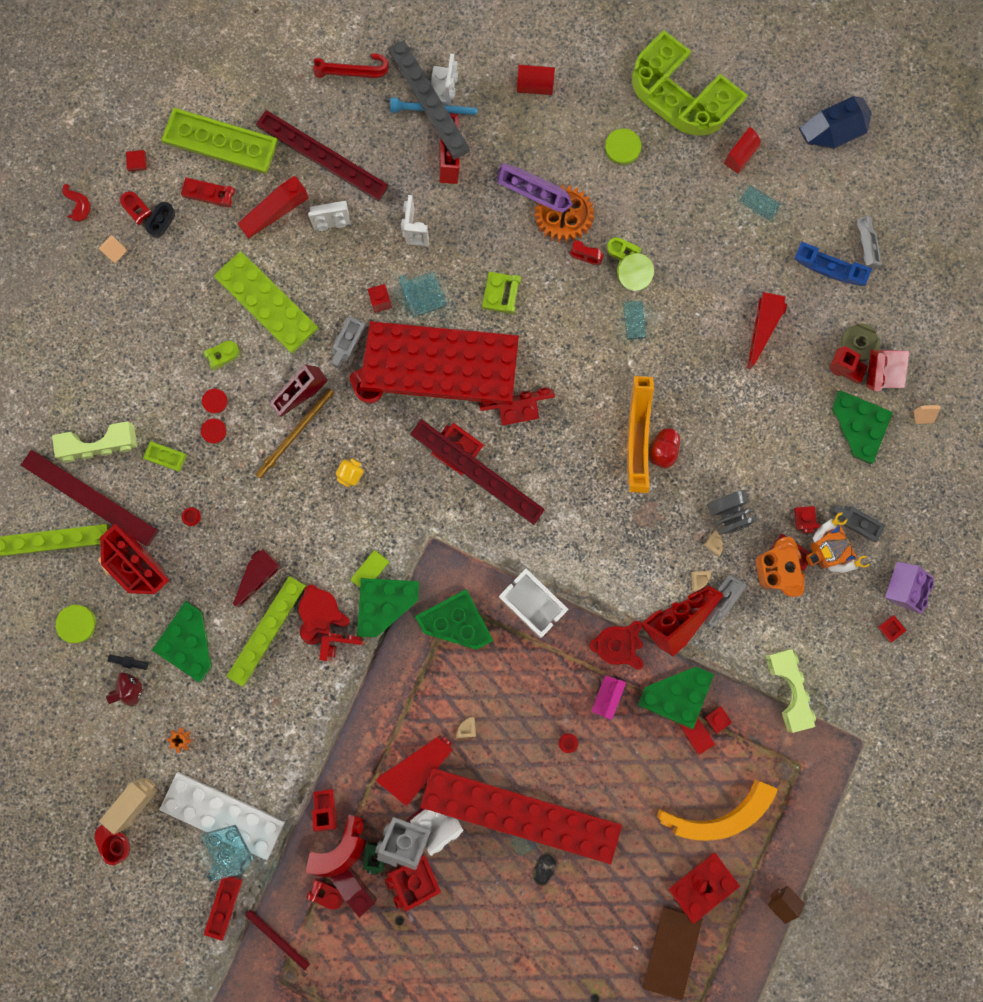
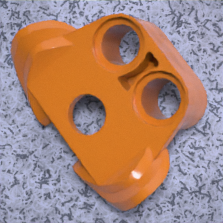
(790, 583)

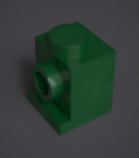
(372, 867)

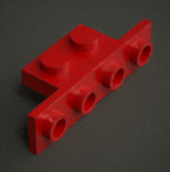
(523, 406)

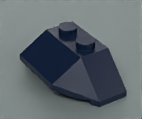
(838, 123)

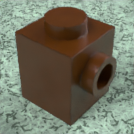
(786, 904)

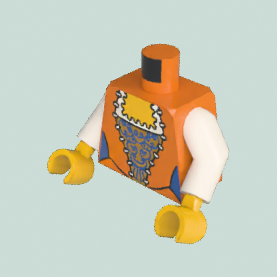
(833, 549)

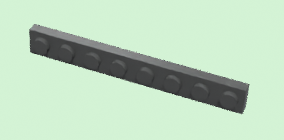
(429, 100)

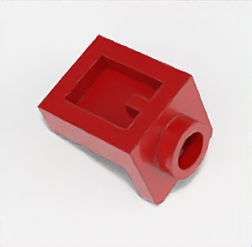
(805, 519)

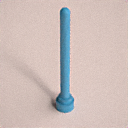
(397, 105)

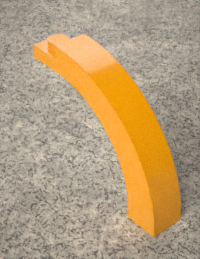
(639, 434)
(736, 821)

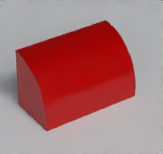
(535, 79)
(743, 150)

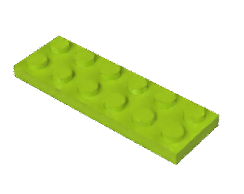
(219, 140)
(266, 302)

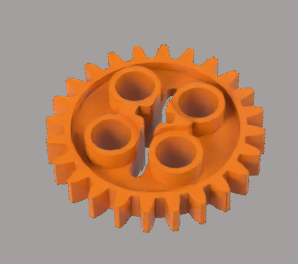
(581, 217)

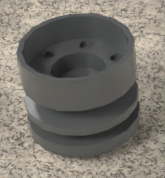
(732, 512)

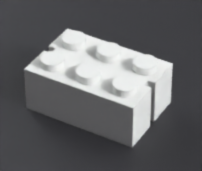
(533, 603)

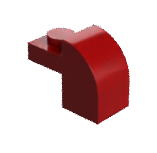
(847, 364)
(324, 813)

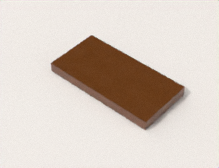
(672, 954)

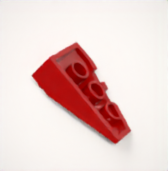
(679, 623)

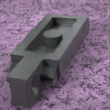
(859, 522)

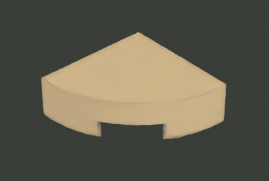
(714, 543)
(700, 579)
(467, 728)

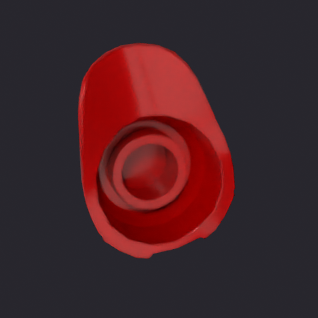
(365, 396)
(665, 448)
(111, 847)

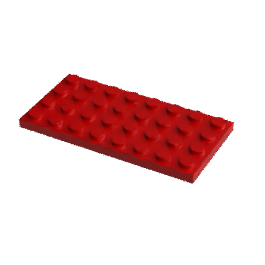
(440, 363)

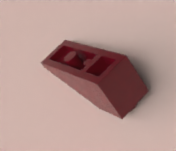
(298, 389)
(257, 573)
(354, 891)

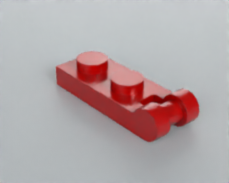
(207, 192)

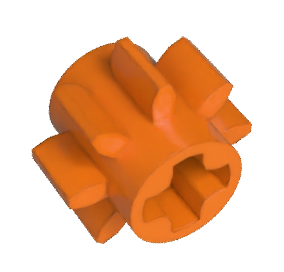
(176, 744)

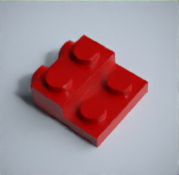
(463, 440)
(412, 885)

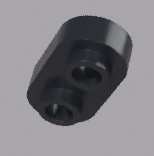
(158, 219)

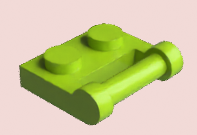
(495, 290)

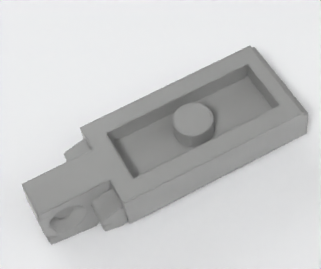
(869, 242)
(347, 341)
(731, 590)

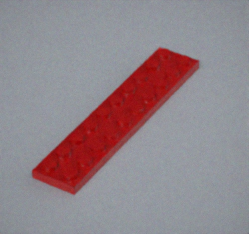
(521, 815)

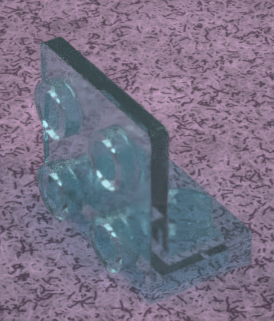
(422, 293)
(227, 851)

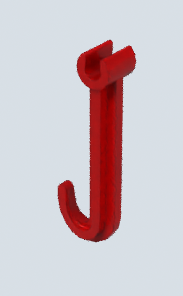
(322, 68)

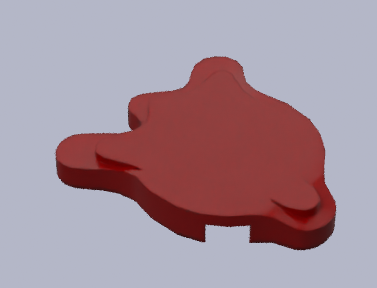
(318, 611)
(618, 645)

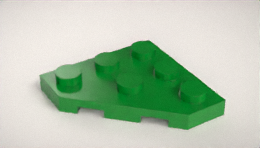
(861, 425)
(383, 603)
(456, 622)
(186, 643)
(678, 696)

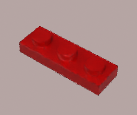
(223, 907)

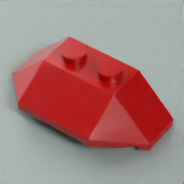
(130, 563)

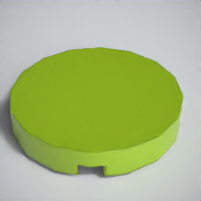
(623, 146)
(635, 271)
(75, 624)

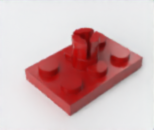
(703, 887)

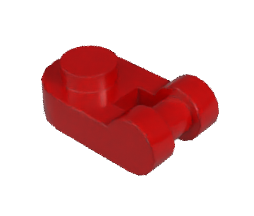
(131, 203)
(586, 254)
(332, 897)

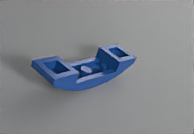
(832, 267)

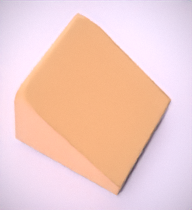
(112, 249)
(926, 414)

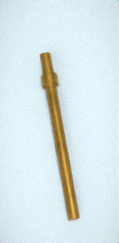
(270, 461)

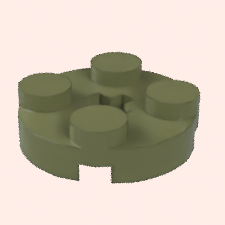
(864, 332)

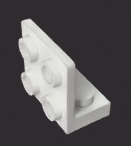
(444, 80)
(329, 216)
(416, 232)
(442, 829)

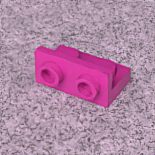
(608, 697)

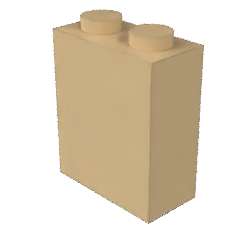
(128, 805)

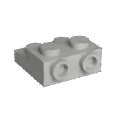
(402, 844)

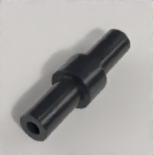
(128, 662)

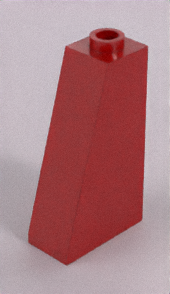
(412, 773)

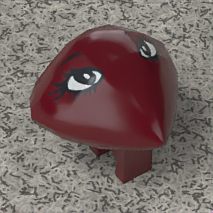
(127, 690)

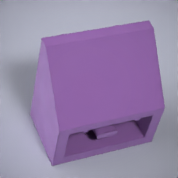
(910, 587)

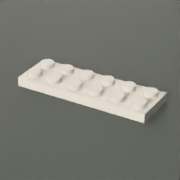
(213, 810)

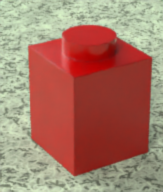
(379, 298)

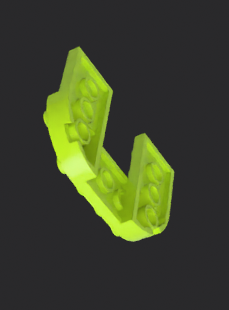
(674, 104)

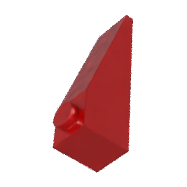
(447, 166)
(274, 206)
(768, 314)

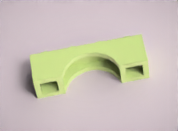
(118, 438)
(798, 713)

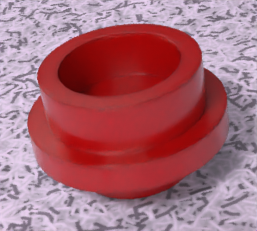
(191, 516)
(568, 743)

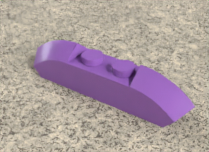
(534, 187)

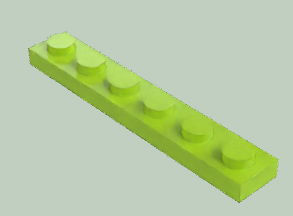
(51, 540)
(266, 631)

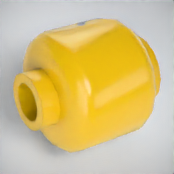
(349, 472)

